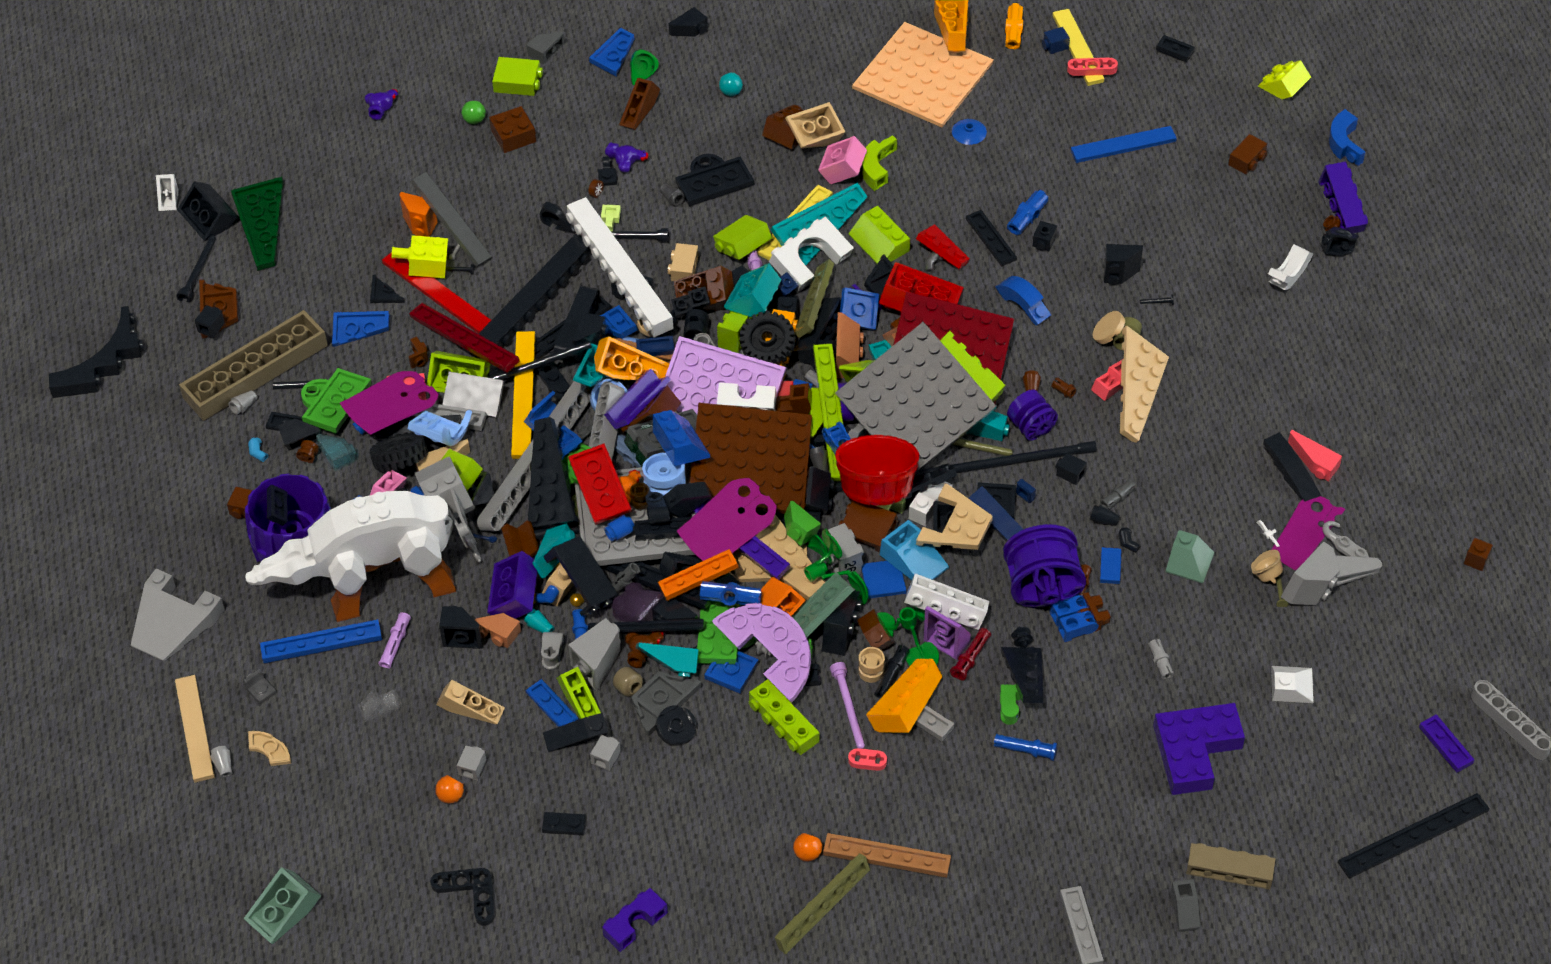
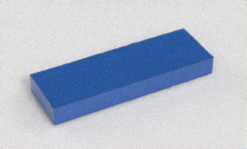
(551, 703)

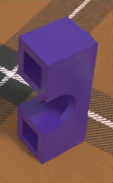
(645, 906)

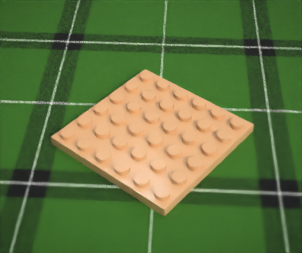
(922, 75)

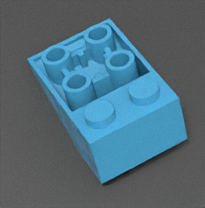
(902, 552)

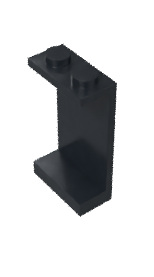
(584, 573)

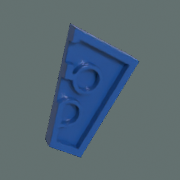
(613, 52)
(358, 325)

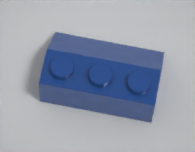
(678, 438)

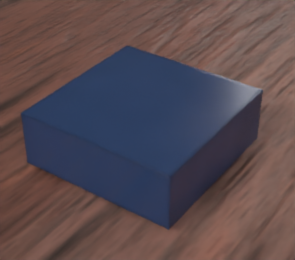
(1025, 491)

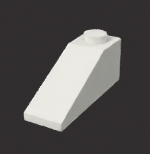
(922, 506)

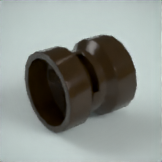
(638, 493)

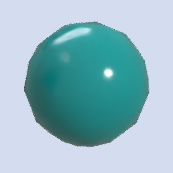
(730, 84)

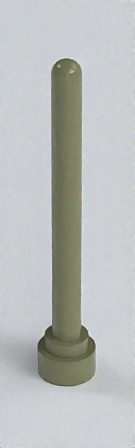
(983, 447)

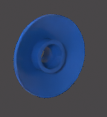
(969, 131)

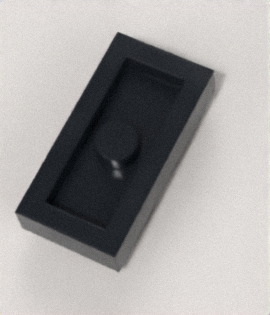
(1175, 48)
(277, 505)
(564, 823)

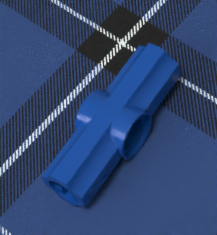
(1027, 212)
(717, 592)

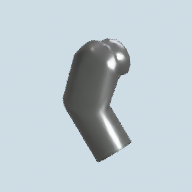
(930, 260)

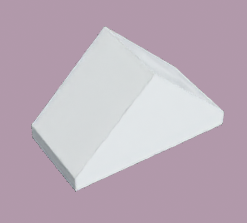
(167, 192)

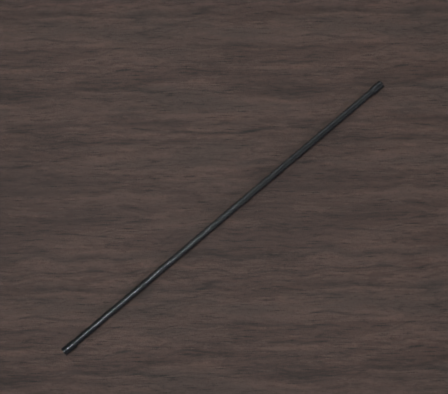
(1080, 448)

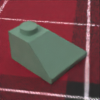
(1189, 557)

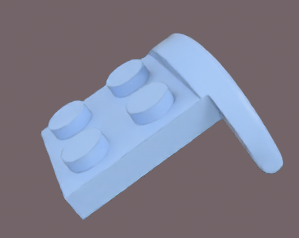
(439, 428)

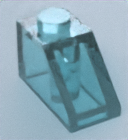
(336, 451)

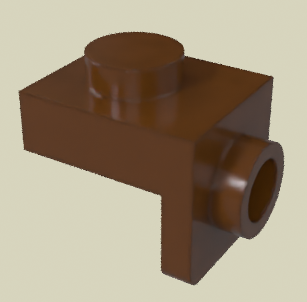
(420, 351)

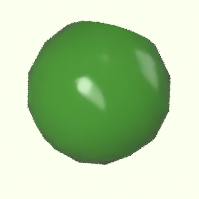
(473, 112)

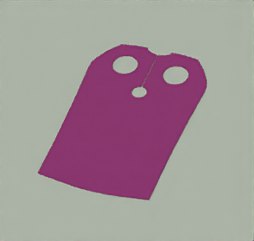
(383, 404)
(721, 526)
(1303, 532)

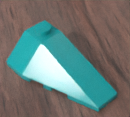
(586, 372)

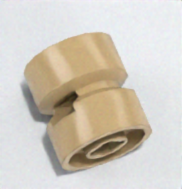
(871, 664)

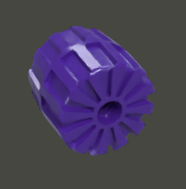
(305, 506)

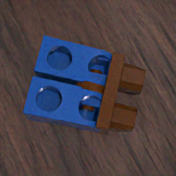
(1079, 615)

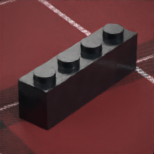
(824, 329)

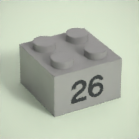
(851, 551)

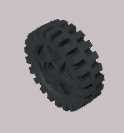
(770, 326)
(398, 451)

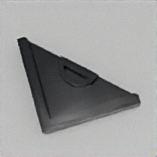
(383, 292)

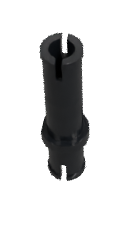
(895, 665)

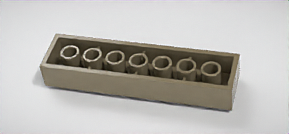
(253, 364)

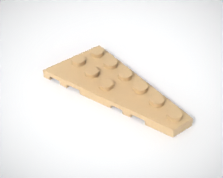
(1140, 379)
(778, 540)

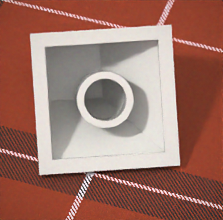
(1292, 684)

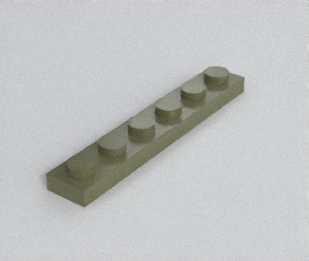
(814, 298)
(822, 903)

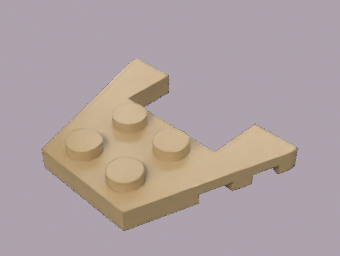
(965, 527)

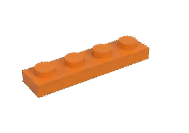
(694, 575)

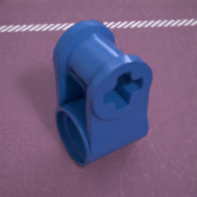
(835, 436)

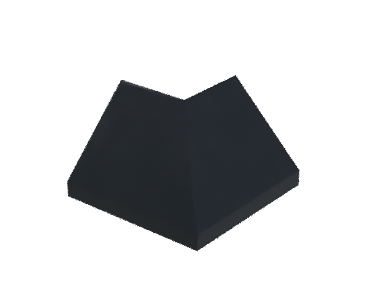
(481, 490)

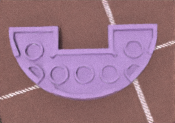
(779, 635)

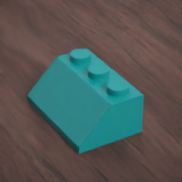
(753, 291)

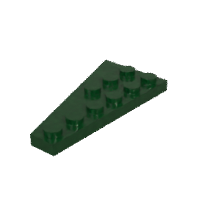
(260, 216)

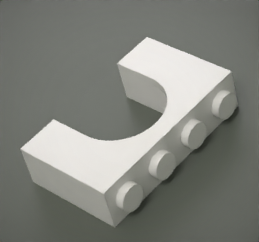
(821, 235)

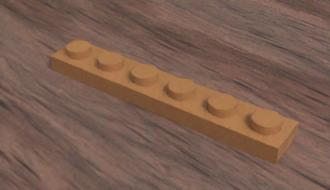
(888, 855)

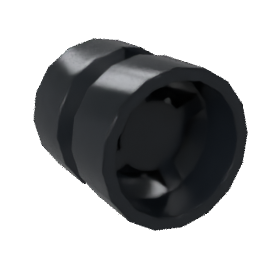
(695, 322)

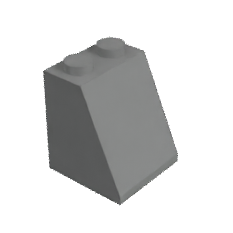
(596, 652)

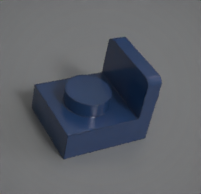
(786, 285)

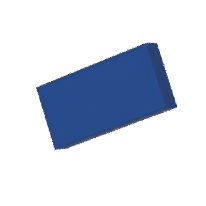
(1110, 565)

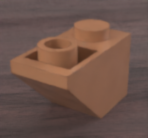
(501, 627)

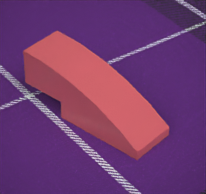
(1108, 383)

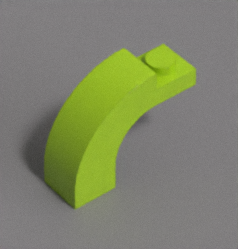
(872, 171)

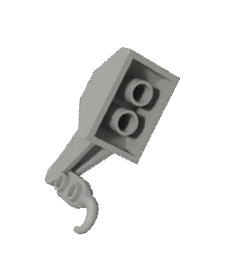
(445, 482)
(1326, 570)

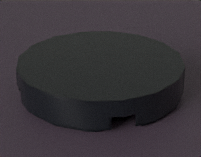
(676, 725)

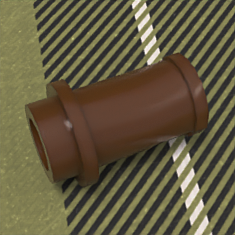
(1064, 388)

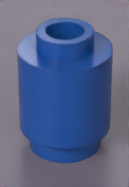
(619, 528)

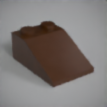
(663, 401)

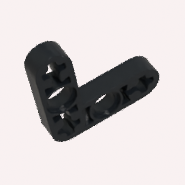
(477, 887)

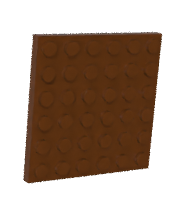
(754, 445)

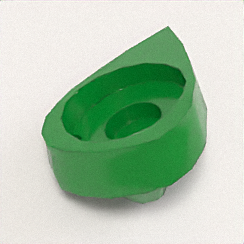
(642, 64)

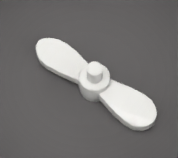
(1268, 533)

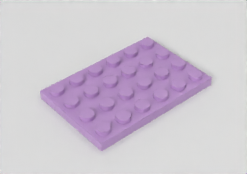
(700, 368)

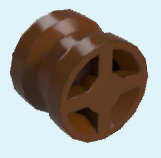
(307, 451)

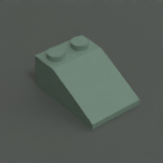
(281, 905)

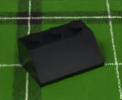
(206, 210)

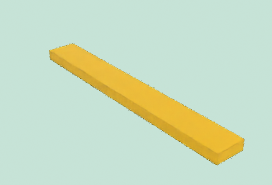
(523, 394)

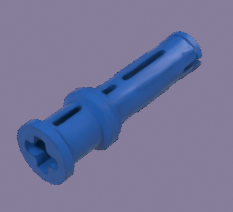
(1034, 747)

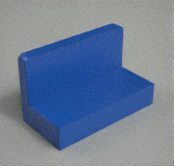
(541, 410)

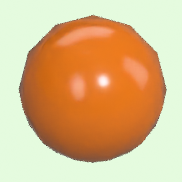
(449, 790)
(807, 847)

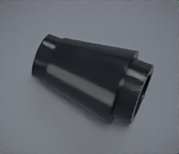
(1103, 515)

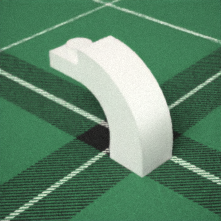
(1291, 268)

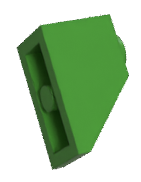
(800, 524)

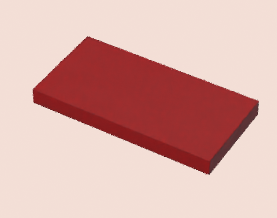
(599, 484)

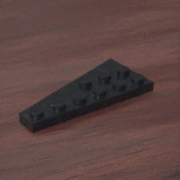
(549, 484)

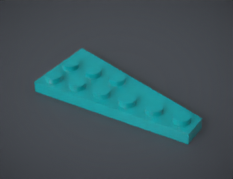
(837, 210)

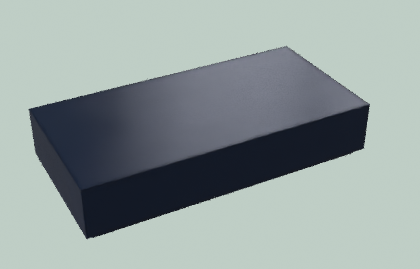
(656, 346)

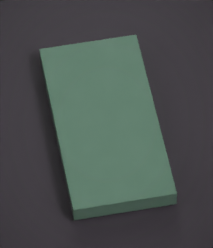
(822, 603)

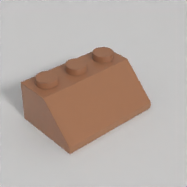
(848, 342)

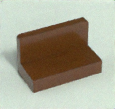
(520, 539)

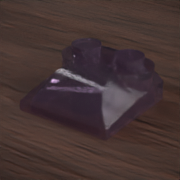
(634, 603)

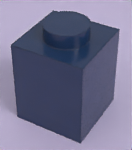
(1056, 40)

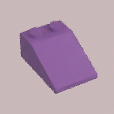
(945, 633)

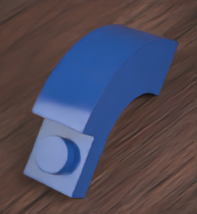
(1025, 295)

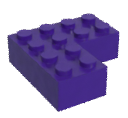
(1189, 737)

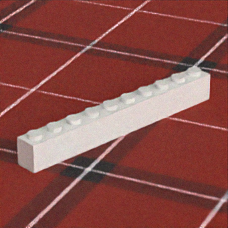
(619, 267)

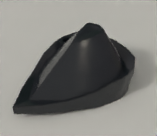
(553, 214)

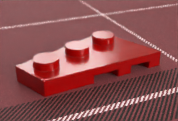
(943, 246)

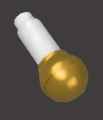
(576, 599)

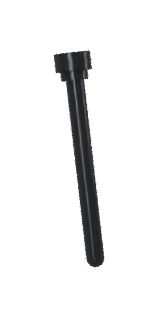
(661, 235)
(186, 292)

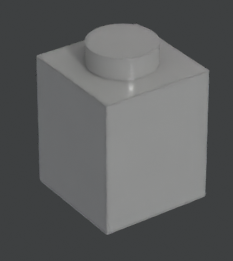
(605, 752)
(471, 762)

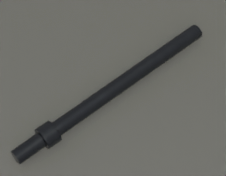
(571, 351)

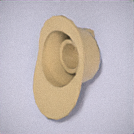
(1268, 566)

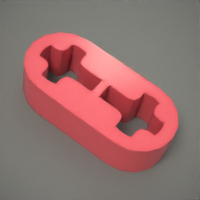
(867, 759)

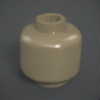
(627, 681)

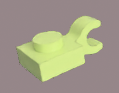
(610, 215)

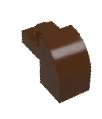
(797, 402)

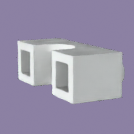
(763, 399)

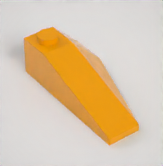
(625, 362)

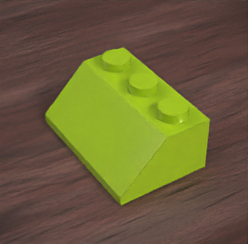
(880, 235)
(442, 363)

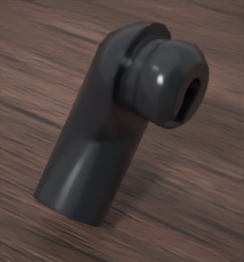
(1126, 540)

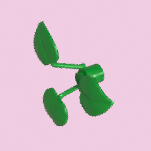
(819, 568)
(908, 620)

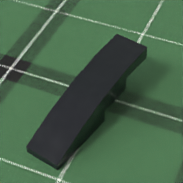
(1292, 467)

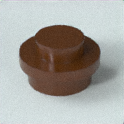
(1331, 221)

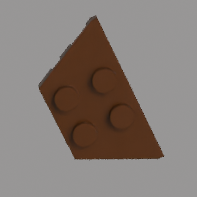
(220, 297)

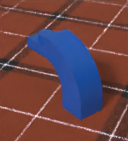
(1339, 143)

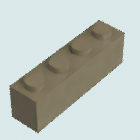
(1230, 866)

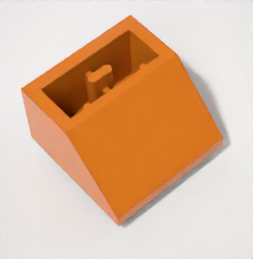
(781, 596)

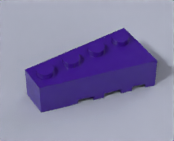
(1343, 196)

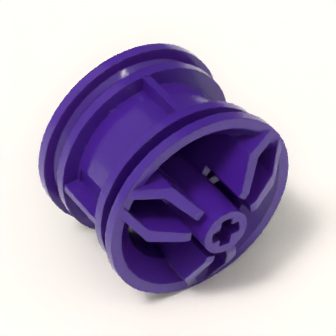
(1044, 565)

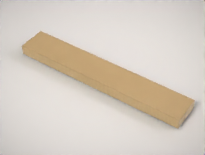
(194, 728)

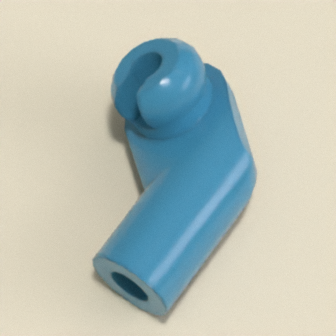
(254, 449)

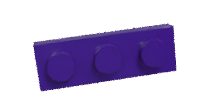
(1446, 743)

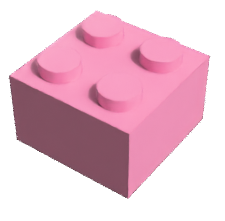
(842, 160)

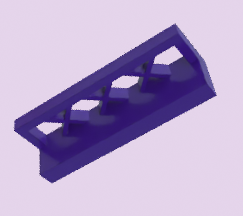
(635, 399)

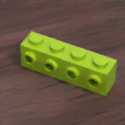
(784, 717)

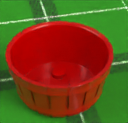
(877, 468)

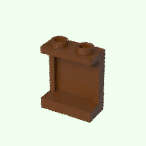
(869, 523)

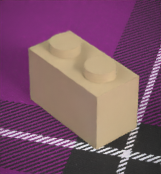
(683, 260)

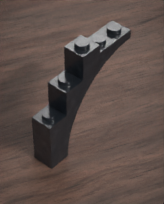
(86, 376)

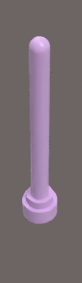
(839, 671)

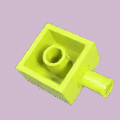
(425, 256)

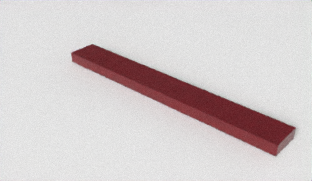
(464, 337)

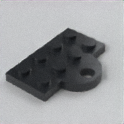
(714, 178)

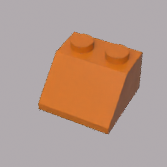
(418, 214)

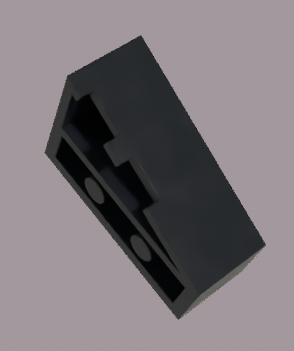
(840, 625)

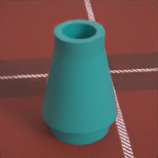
(537, 621)

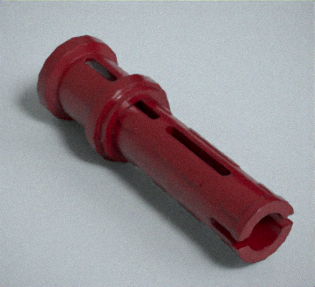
(967, 660)

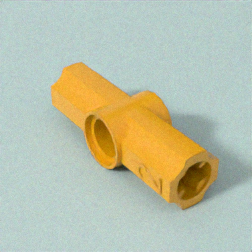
(1014, 26)

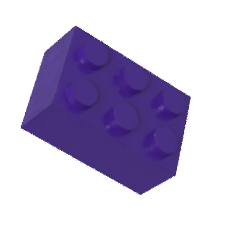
(513, 586)

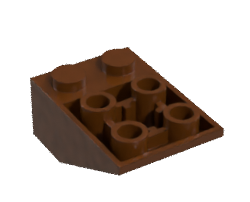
(778, 129)
(717, 283)

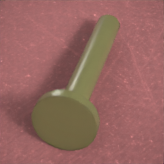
(1281, 602)

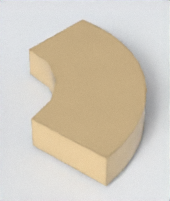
(270, 747)

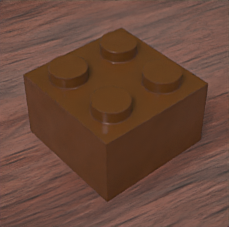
(512, 129)

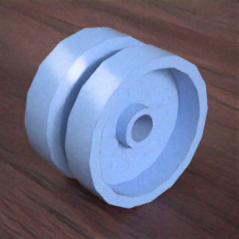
(662, 474)

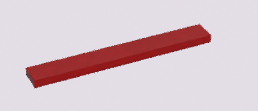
(439, 294)

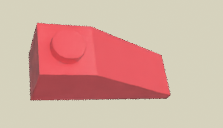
(1316, 457)

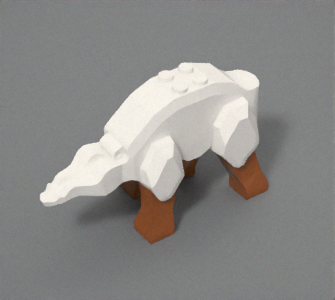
(363, 538)

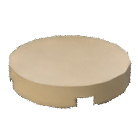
(1108, 326)

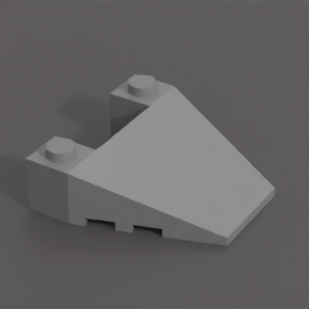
(168, 622)

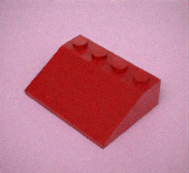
(911, 280)

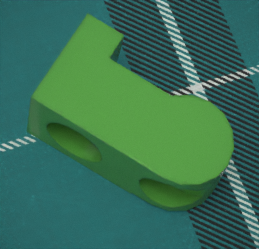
(1008, 708)

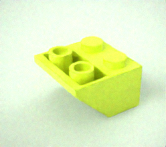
(1285, 79)

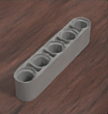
(602, 430)
(1507, 710)

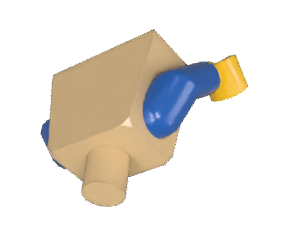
(556, 587)

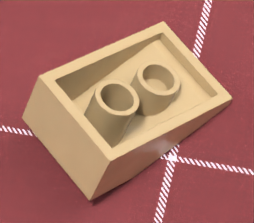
(816, 126)

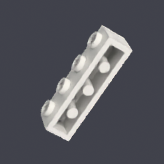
(947, 600)

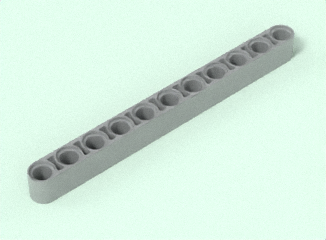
(518, 480)

